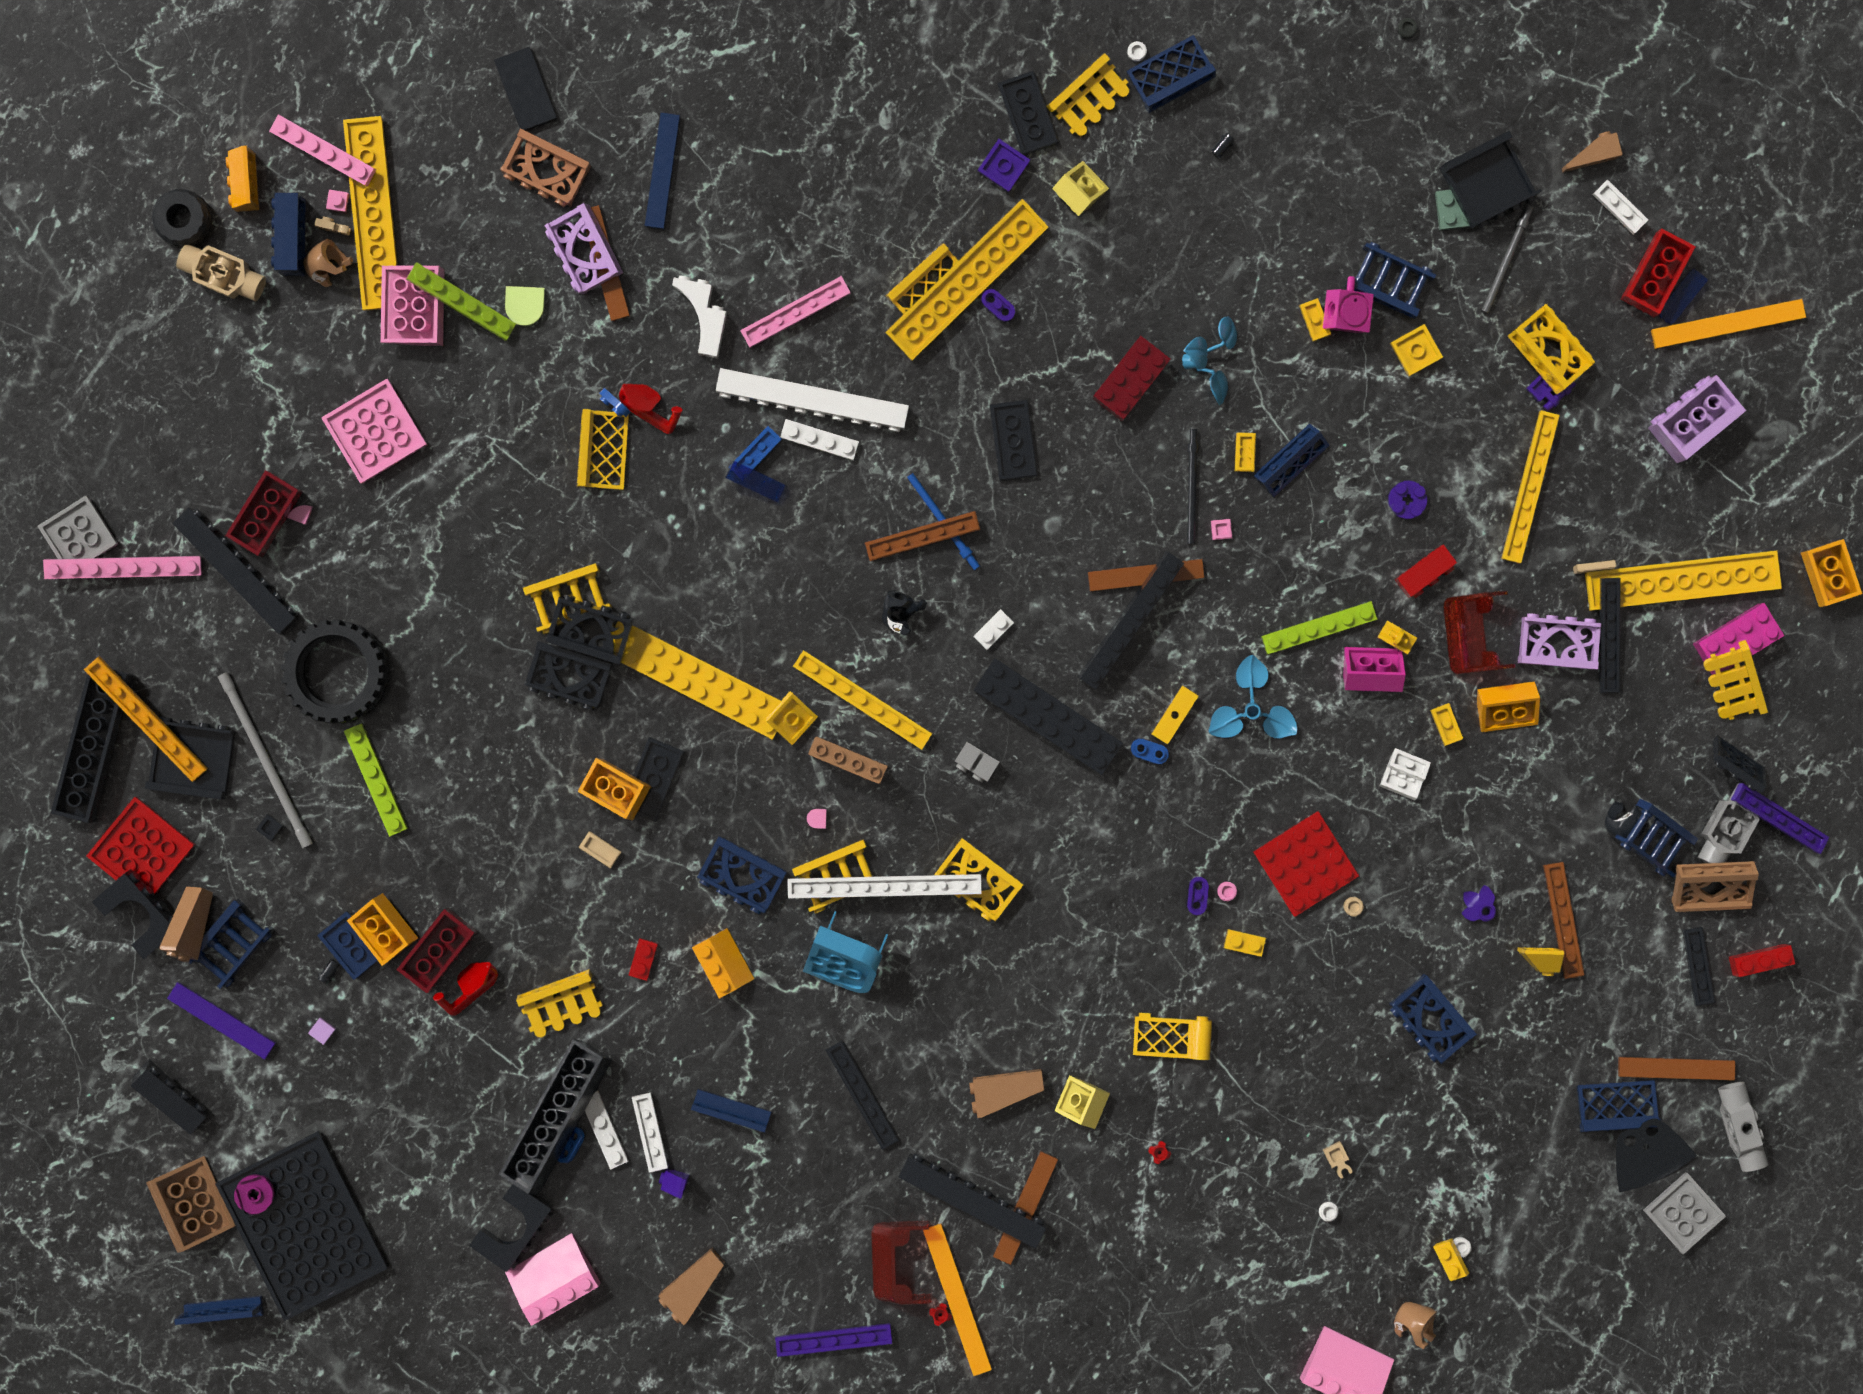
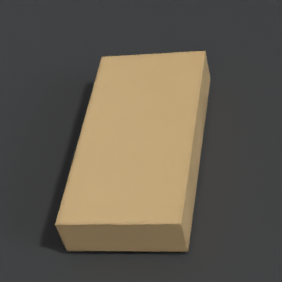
(1597, 566)
(600, 849)

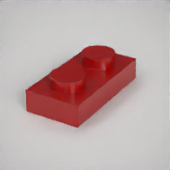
(643, 959)

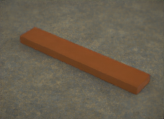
(612, 288)
(922, 536)
(1137, 575)
(1563, 919)
(1676, 1068)
(1028, 1200)

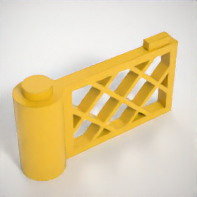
(1198, 1037)

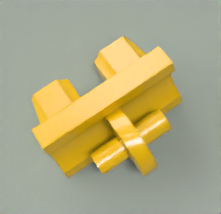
(1397, 637)

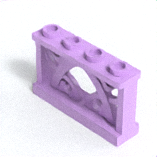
(596, 234)
(1536, 655)

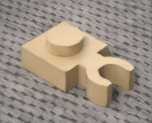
(329, 225)
(1336, 1157)

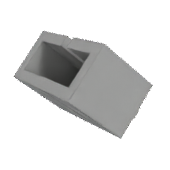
(977, 762)

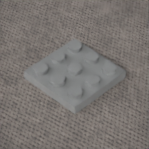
(78, 532)
(1684, 1213)

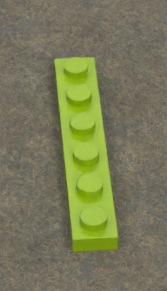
(460, 301)
(1319, 627)
(375, 779)

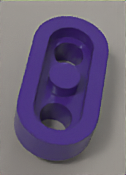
(998, 305)
(1197, 895)

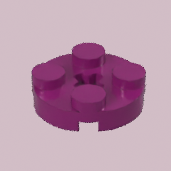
(250, 1204)

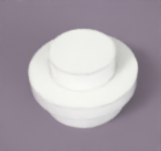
(1328, 1211)

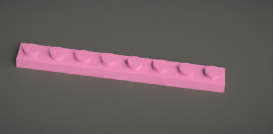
(122, 567)

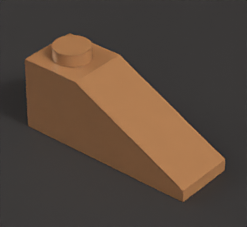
(1602, 149)

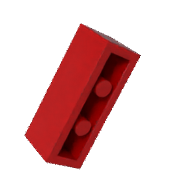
(1426, 572)
(1761, 960)

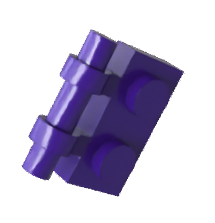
(1540, 389)

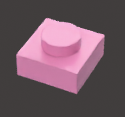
(337, 201)

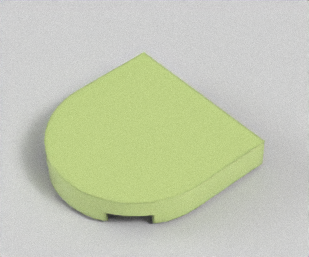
(524, 304)

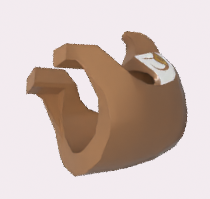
(317, 262)
(1418, 1320)

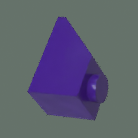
(674, 1182)

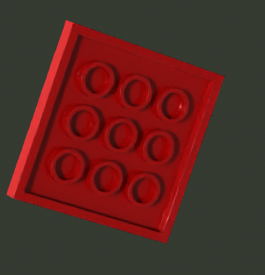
(141, 843)
(1305, 863)

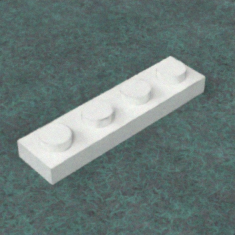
(819, 439)
(605, 1132)
(650, 1132)

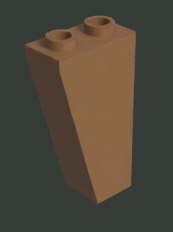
(188, 925)
(1002, 1090)
(690, 1287)

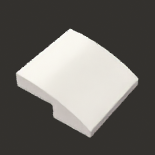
(1405, 774)

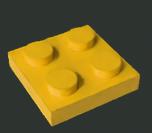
(1416, 350)
(791, 718)

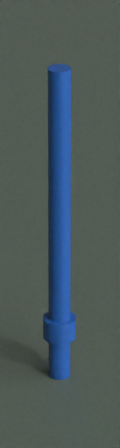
(965, 552)

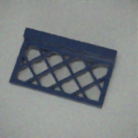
(1176, 88)
(1616, 1123)
(221, 1310)

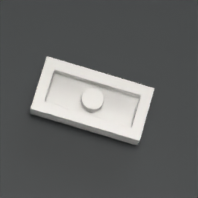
(993, 629)

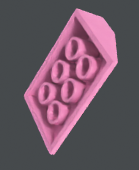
(407, 311)
(552, 1279)
(1345, 1366)

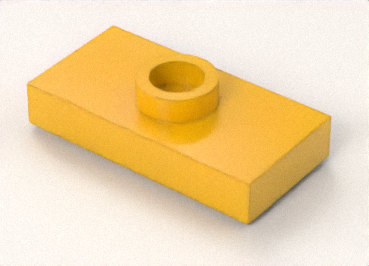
(1245, 452)

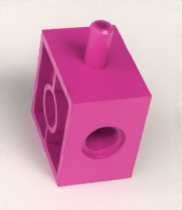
(1348, 309)

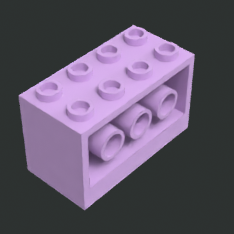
(1707, 422)

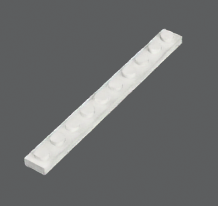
(884, 886)

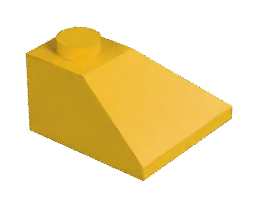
(1543, 959)

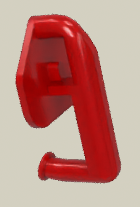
(641, 401)
(473, 982)

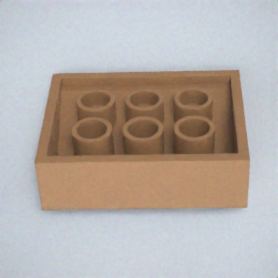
(190, 1204)

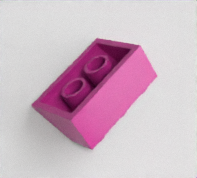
(1373, 669)

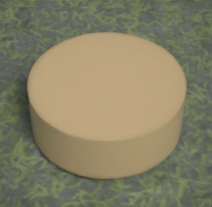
(1353, 906)

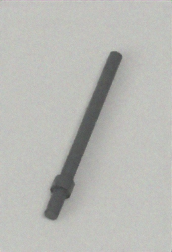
(1522, 225)

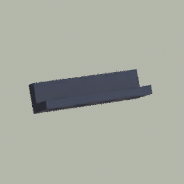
(1290, 457)
(731, 1110)

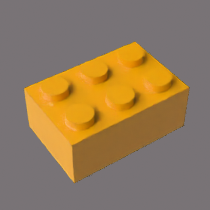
(1831, 573)
(614, 789)

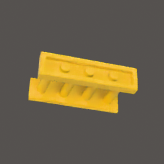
(553, 585)
(822, 864)

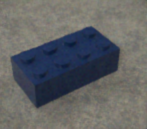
(289, 234)

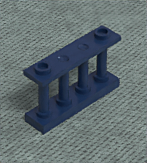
(1392, 300)
(1671, 828)
(222, 925)

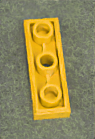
(1181, 704)

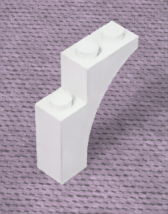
(711, 319)

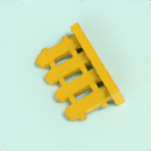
(1106, 72)
(1734, 674)
(565, 987)

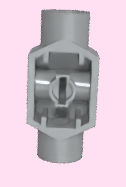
(1727, 831)
(1744, 1141)

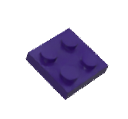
(1003, 165)

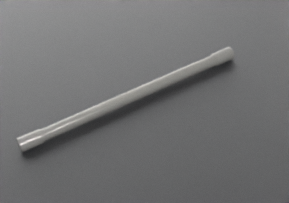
(300, 830)

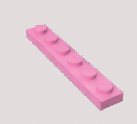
(322, 150)
(795, 312)

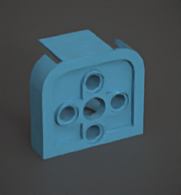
(843, 960)

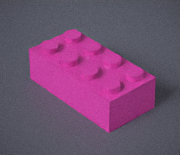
(1753, 625)

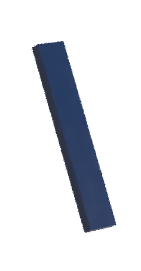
(662, 171)

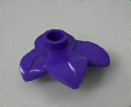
(1477, 902)

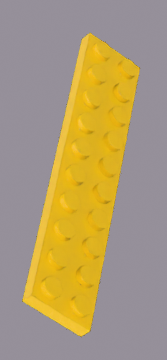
(371, 208)
(966, 279)
(1689, 579)
(697, 679)

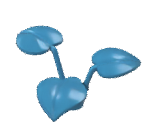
(1197, 355)
(1226, 722)

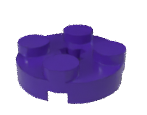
(1416, 493)

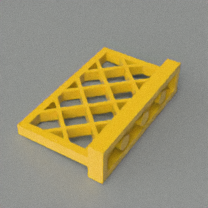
(917, 274)
(586, 446)

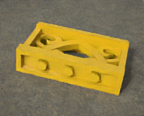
(1569, 346)
(1004, 881)

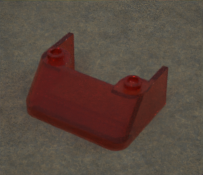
(1466, 633)
(884, 1239)

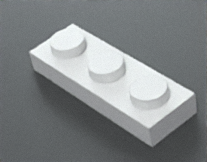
(1620, 207)

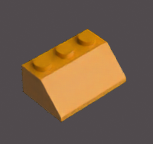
(242, 179)
(1508, 706)
(382, 929)
(723, 963)

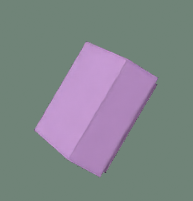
(322, 1031)

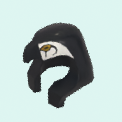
(898, 609)
(1623, 825)

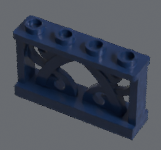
(768, 871)
(1458, 1023)

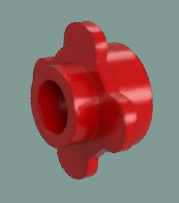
(1159, 1157)
(938, 1320)

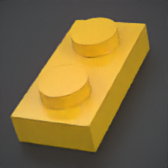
(1314, 317)
(1446, 724)
(1244, 942)
(1451, 1259)

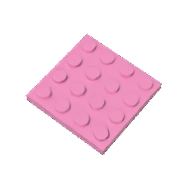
(374, 431)

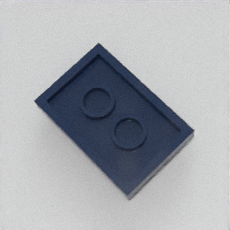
(347, 946)

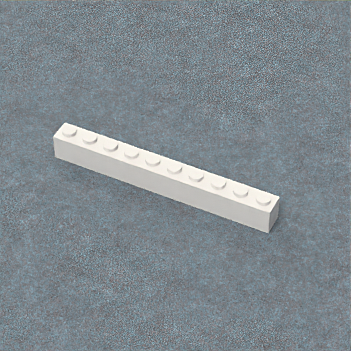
(812, 399)

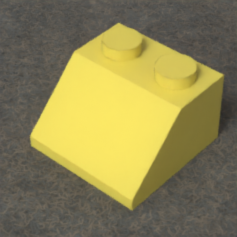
(1080, 188)
(1082, 1102)

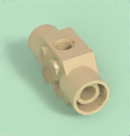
(221, 272)

